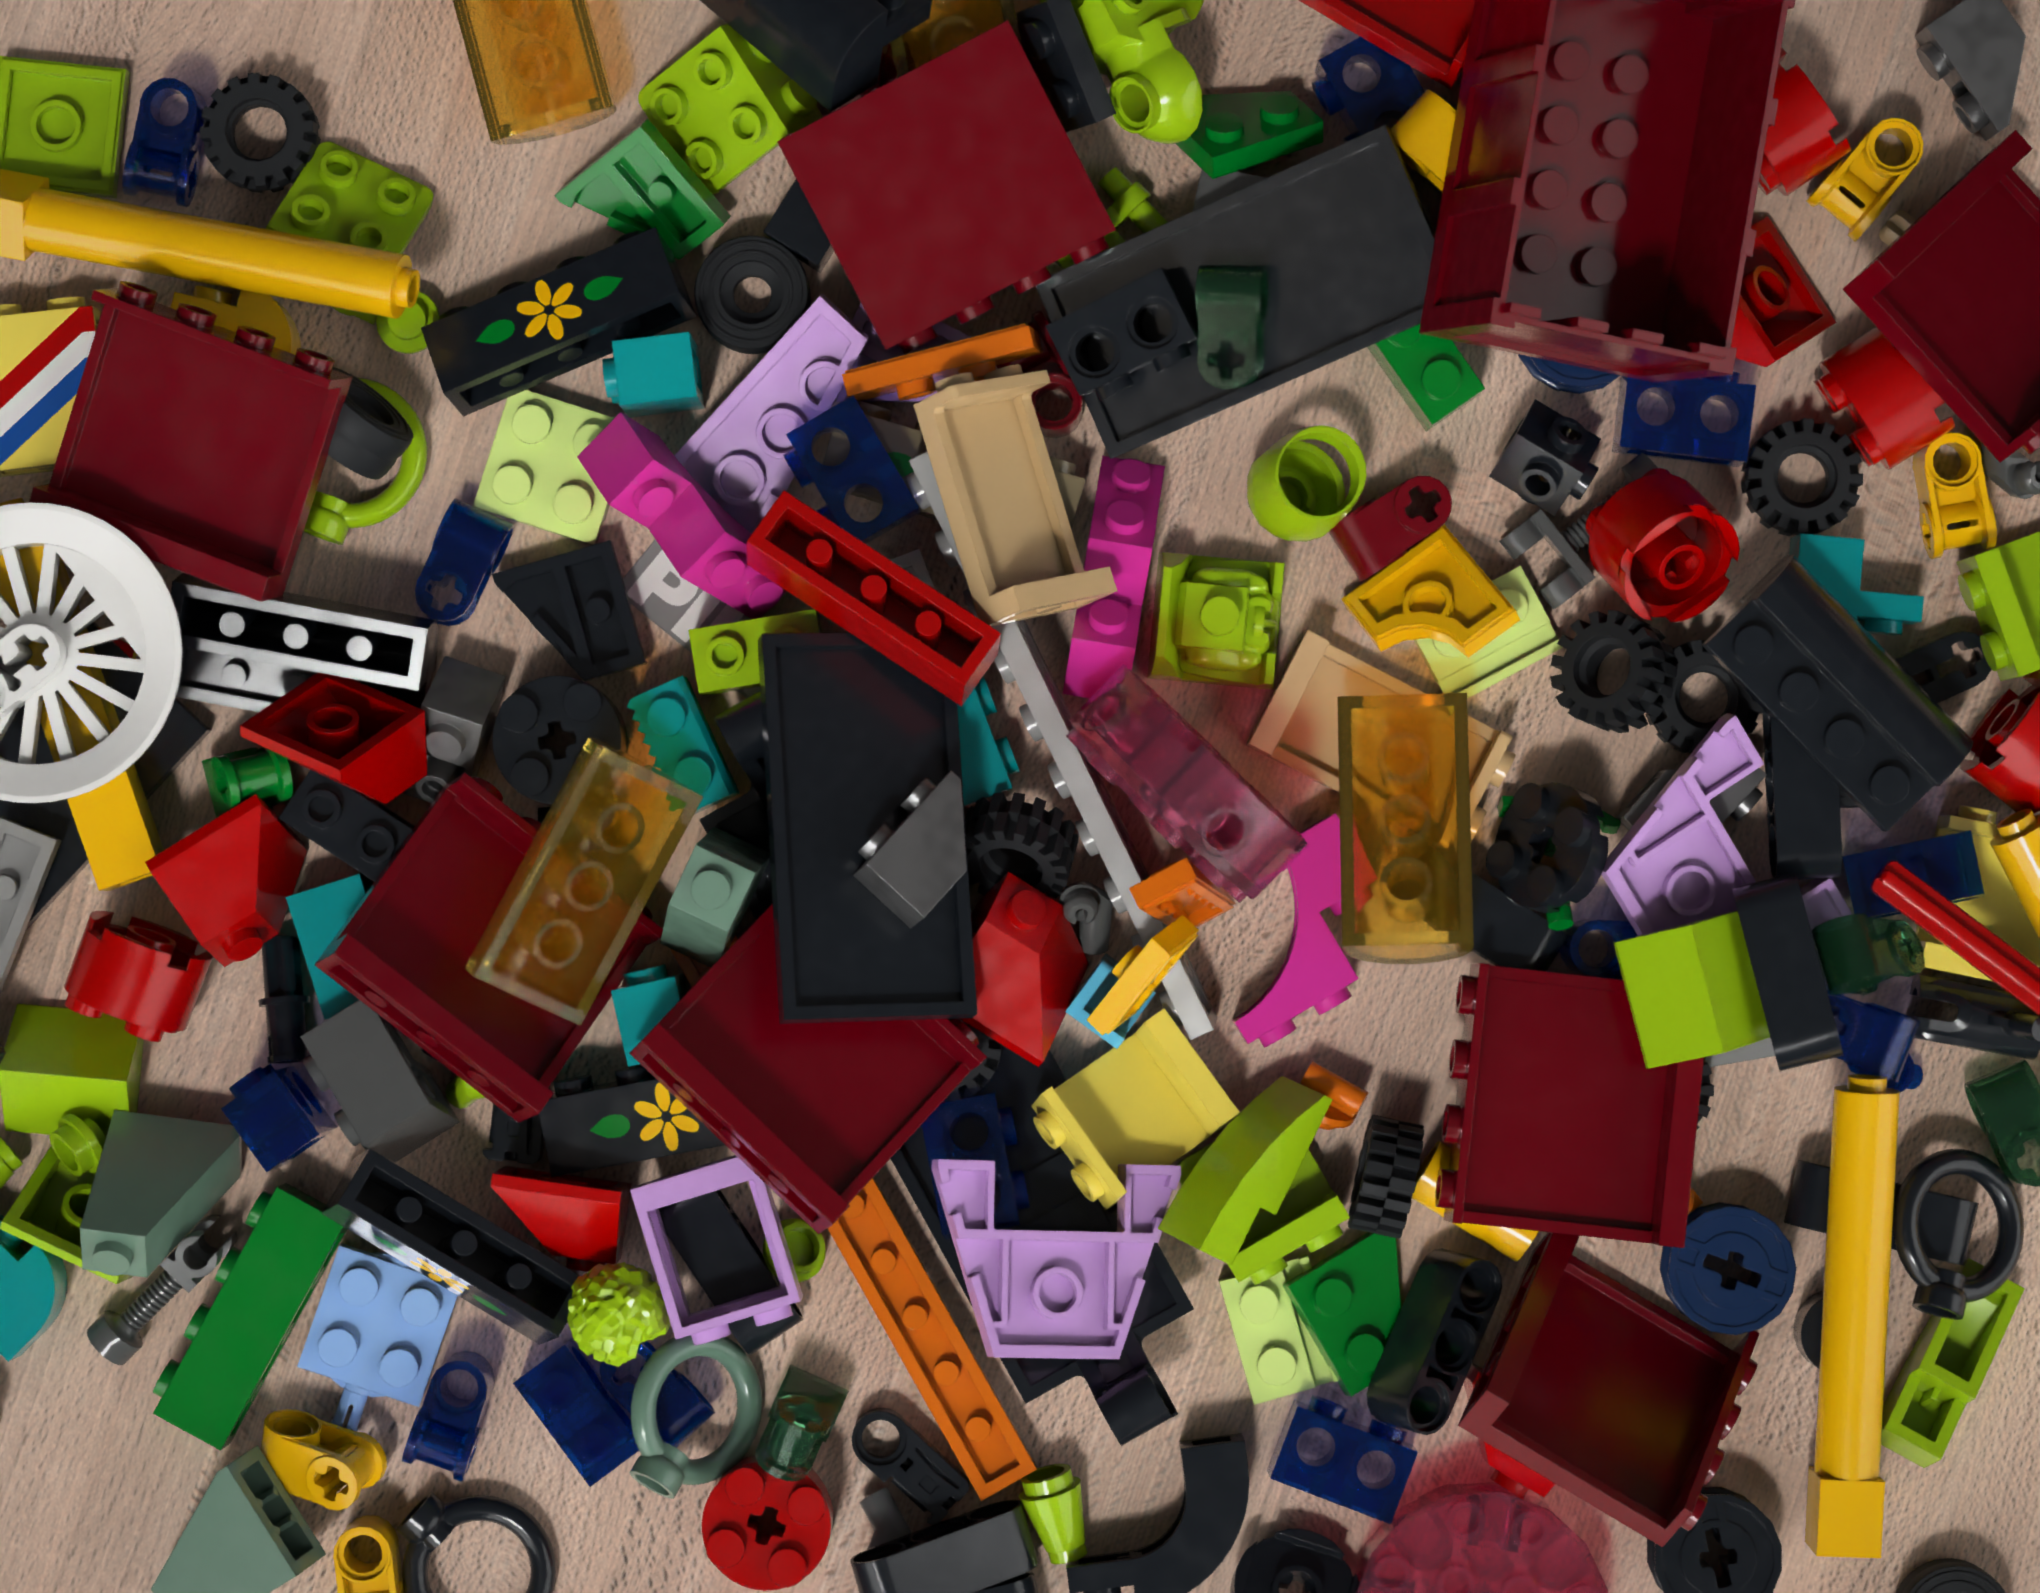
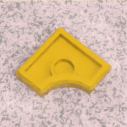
(1432, 595)

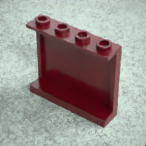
(948, 188)
(1966, 300)
(198, 440)
(418, 929)
(801, 1101)
(1561, 1114)
(1608, 1393)

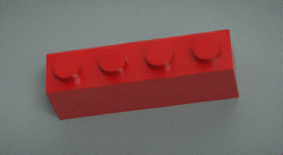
(872, 598)

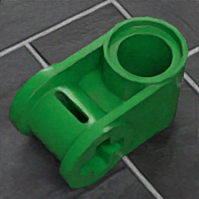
(245, 773)

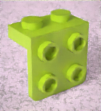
(725, 107)
(353, 203)
(2005, 595)
(1306, 1216)

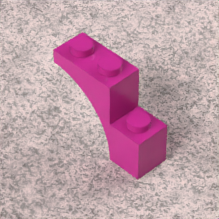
(693, 530)
(1123, 539)
(1315, 965)

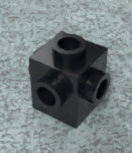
(1547, 458)

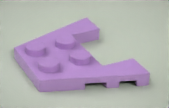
(1679, 857)
(1053, 1288)

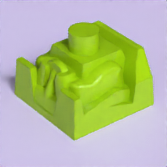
(1216, 620)

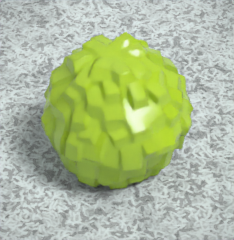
(615, 1312)

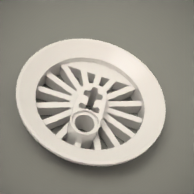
(142, 612)

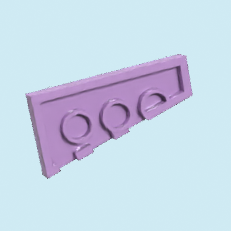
(744, 440)

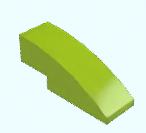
(1246, 1169)
(1945, 1374)

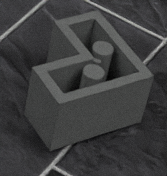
(383, 1092)

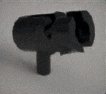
(1985, 1021)

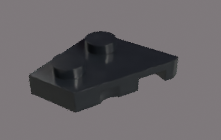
(1064, 63)
(579, 608)

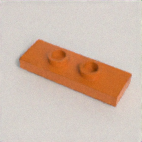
(916, 372)
(1181, 891)

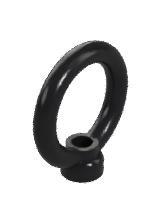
(1943, 1290)
(433, 1521)

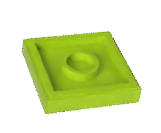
(63, 123)

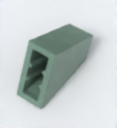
(713, 896)
(154, 1188)
(241, 1535)

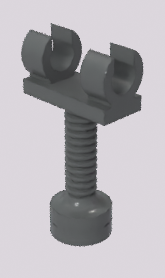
(1567, 542)
(117, 1334)

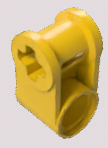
(1426, 136)
(1863, 185)
(1954, 499)
(312, 1460)
(375, 1577)

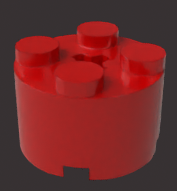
(1801, 139)
(1883, 399)
(1662, 546)
(2009, 748)
(136, 975)
(759, 1558)

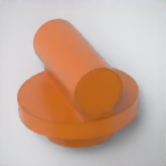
(1346, 1096)

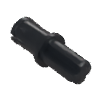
(284, 1000)

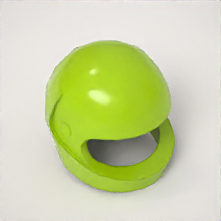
(1298, 486)

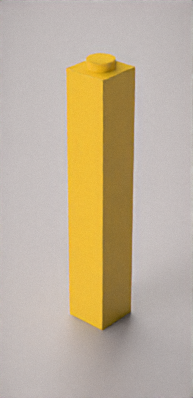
(115, 817)

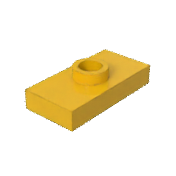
(1141, 973)

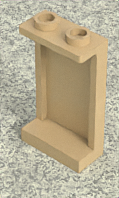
(1005, 498)
(1302, 719)

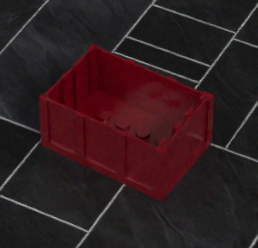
(1606, 181)

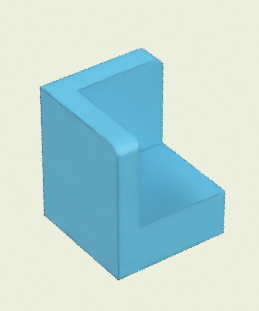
(1093, 992)

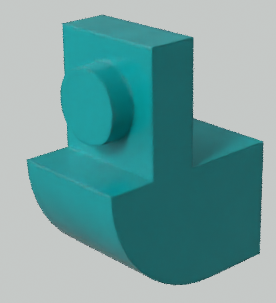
(1838, 567)
(30, 1294)

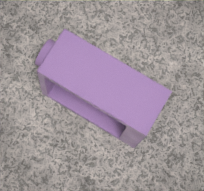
(713, 1322)

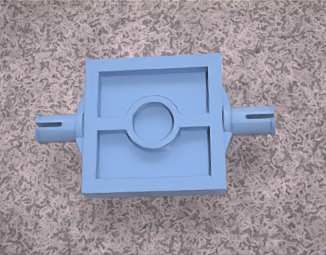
(376, 1330)

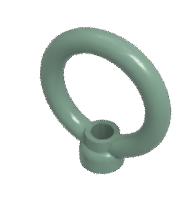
(665, 1467)

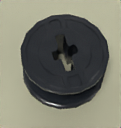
(1737, 1525)

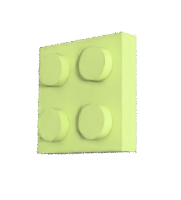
(536, 468)

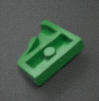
(1250, 130)
(648, 186)
(1351, 1306)

